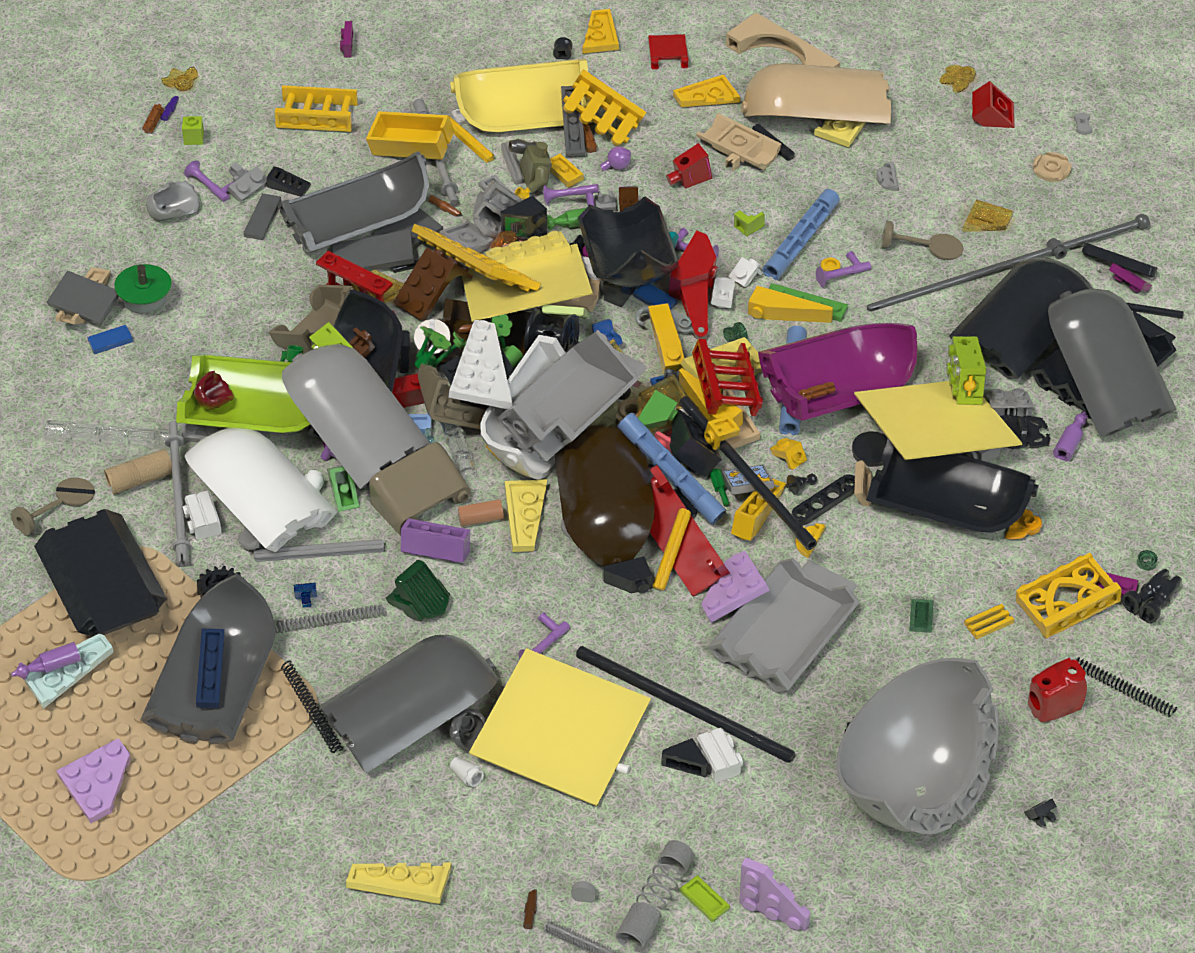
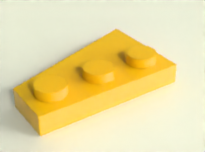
(601, 33)
(707, 92)

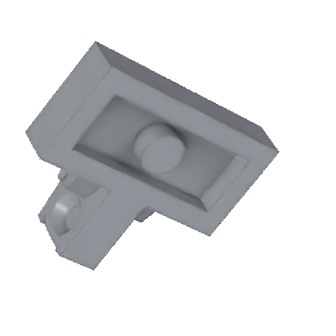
(245, 181)

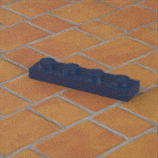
(210, 668)

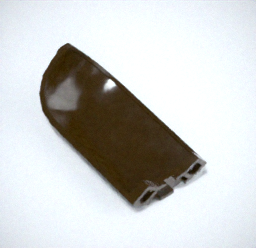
(605, 494)

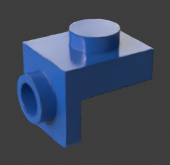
(606, 328)

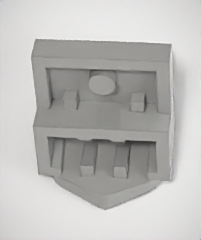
(488, 207)

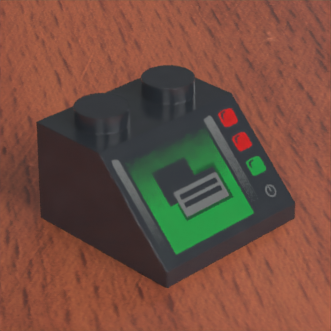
(525, 219)

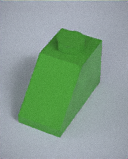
(658, 411)
(342, 488)

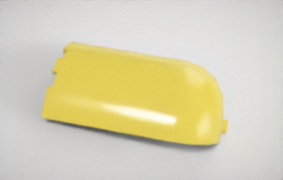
(516, 95)

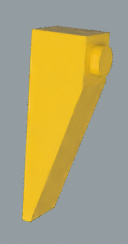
(780, 306)
(666, 337)
(693, 389)
(753, 513)

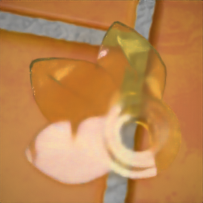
(958, 77)
(181, 80)

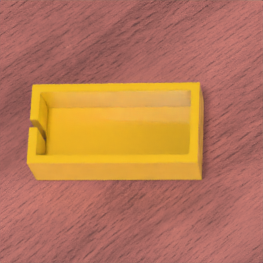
(407, 133)

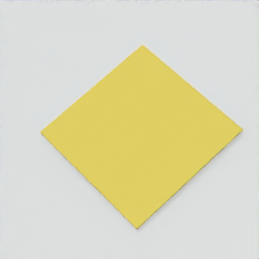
(560, 280)
(930, 423)
(560, 726)

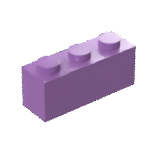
(435, 540)

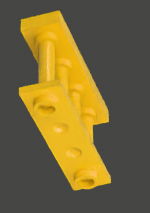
(316, 119)

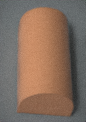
(480, 513)

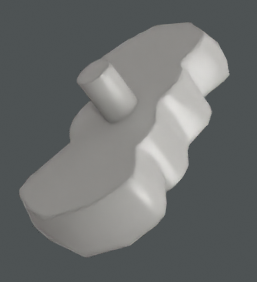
(1082, 123)

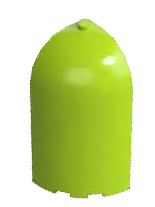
(258, 394)

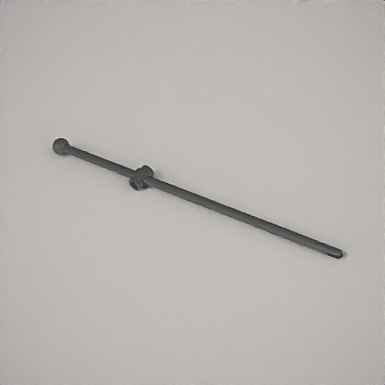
(1054, 248)

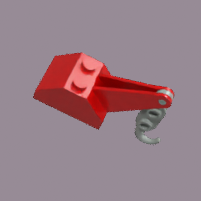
(691, 284)

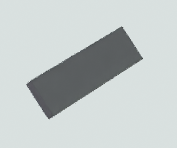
(262, 216)

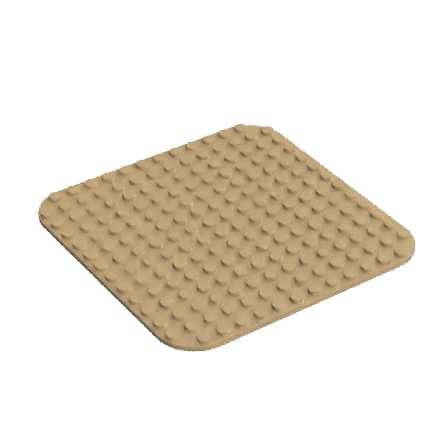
(165, 774)

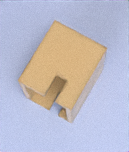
(734, 159)

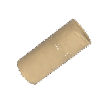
(147, 467)

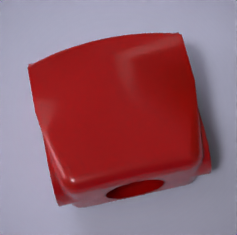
(1057, 691)

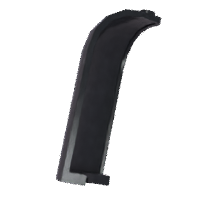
(628, 245)
(1014, 316)
(382, 324)
(950, 487)

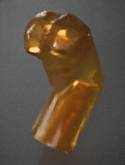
(504, 238)

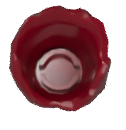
(212, 391)

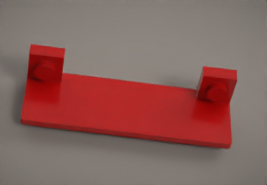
(696, 558)

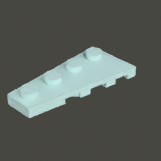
(51, 685)

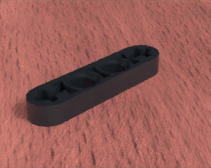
(1119, 259)
(823, 498)

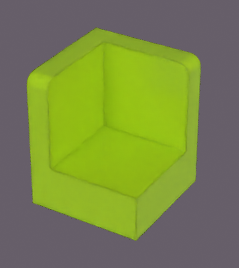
(748, 224)

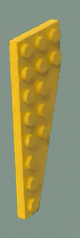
(476, 260)

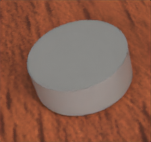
(583, 892)

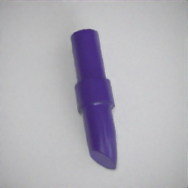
(169, 108)

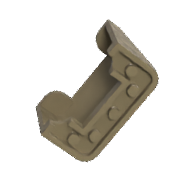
(326, 303)
(443, 408)
(417, 485)

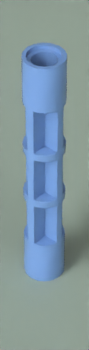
(801, 234)
(788, 423)
(680, 477)

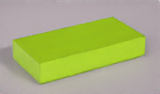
(704, 898)

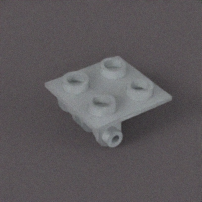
(1003, 400)

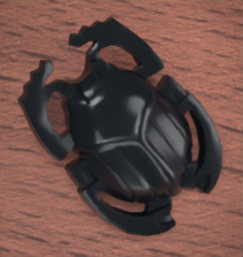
(1027, 431)

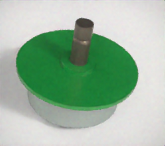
(143, 287)

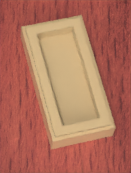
(862, 482)

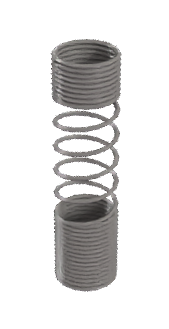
(643, 916)

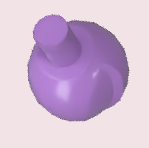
(617, 158)

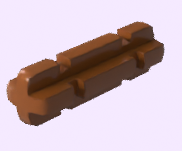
(153, 118)
(589, 140)
(818, 391)

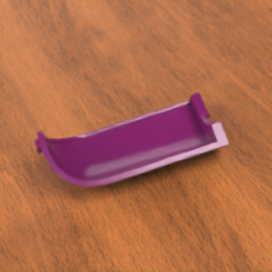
(850, 357)

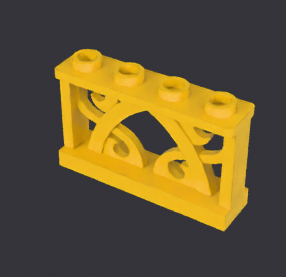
(1068, 576)

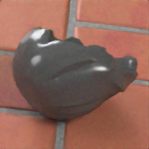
(466, 722)

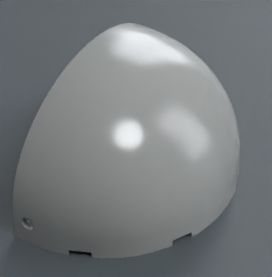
(920, 731)

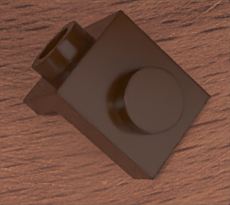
(627, 196)
(362, 342)

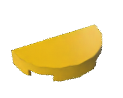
(816, 531)

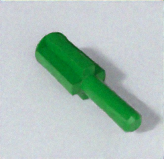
(719, 485)

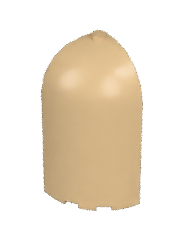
(818, 93)

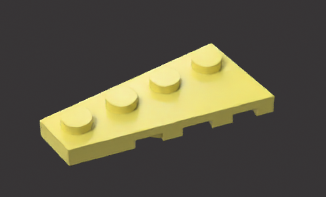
(410, 882)

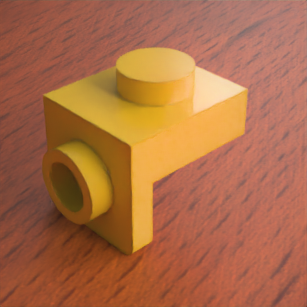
(791, 451)

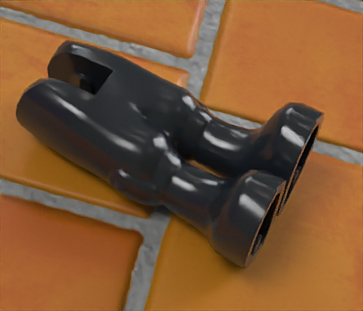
(1156, 588)

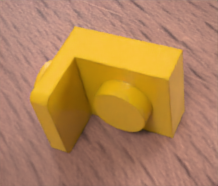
(720, 430)

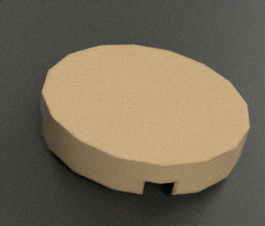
(1052, 167)

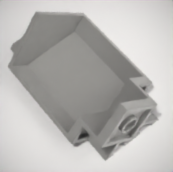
(570, 396)

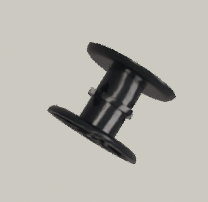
(566, 335)

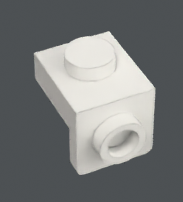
(745, 271)
(722, 292)

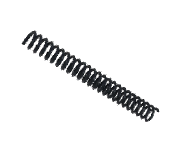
(1114, 677)
(311, 708)

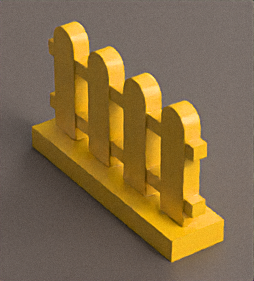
(610, 100)

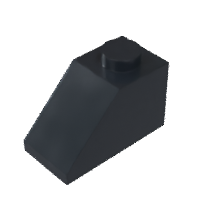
(629, 575)

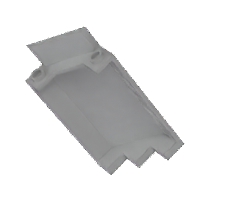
(786, 626)

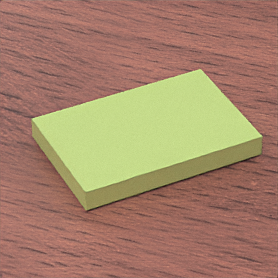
(565, 311)

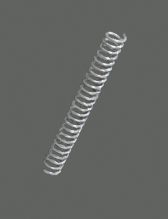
(356, 612)

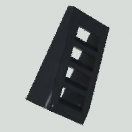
(275, 181)

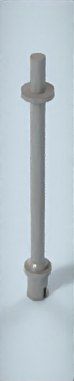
(449, 188)
(181, 545)

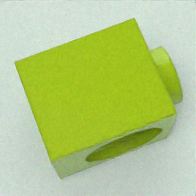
(193, 130)

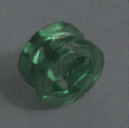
(1145, 555)

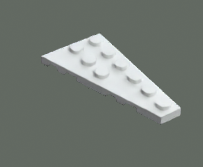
(481, 369)

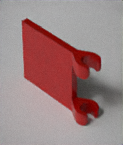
(668, 47)

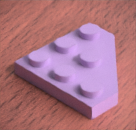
(734, 589)
(96, 779)
(764, 894)

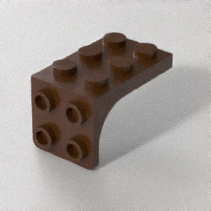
(428, 282)

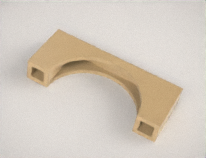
(761, 32)

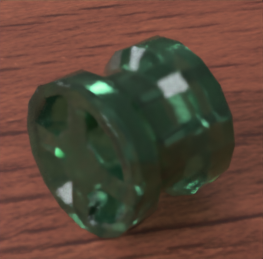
(735, 332)

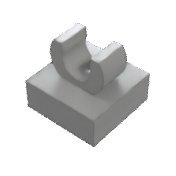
(605, 201)

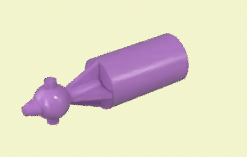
(1070, 438)
(50, 661)

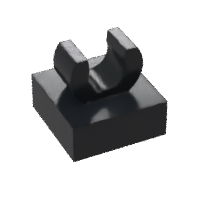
(1041, 810)

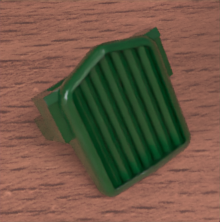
(419, 593)

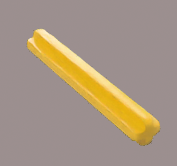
(471, 142)
(671, 549)

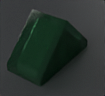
(921, 614)

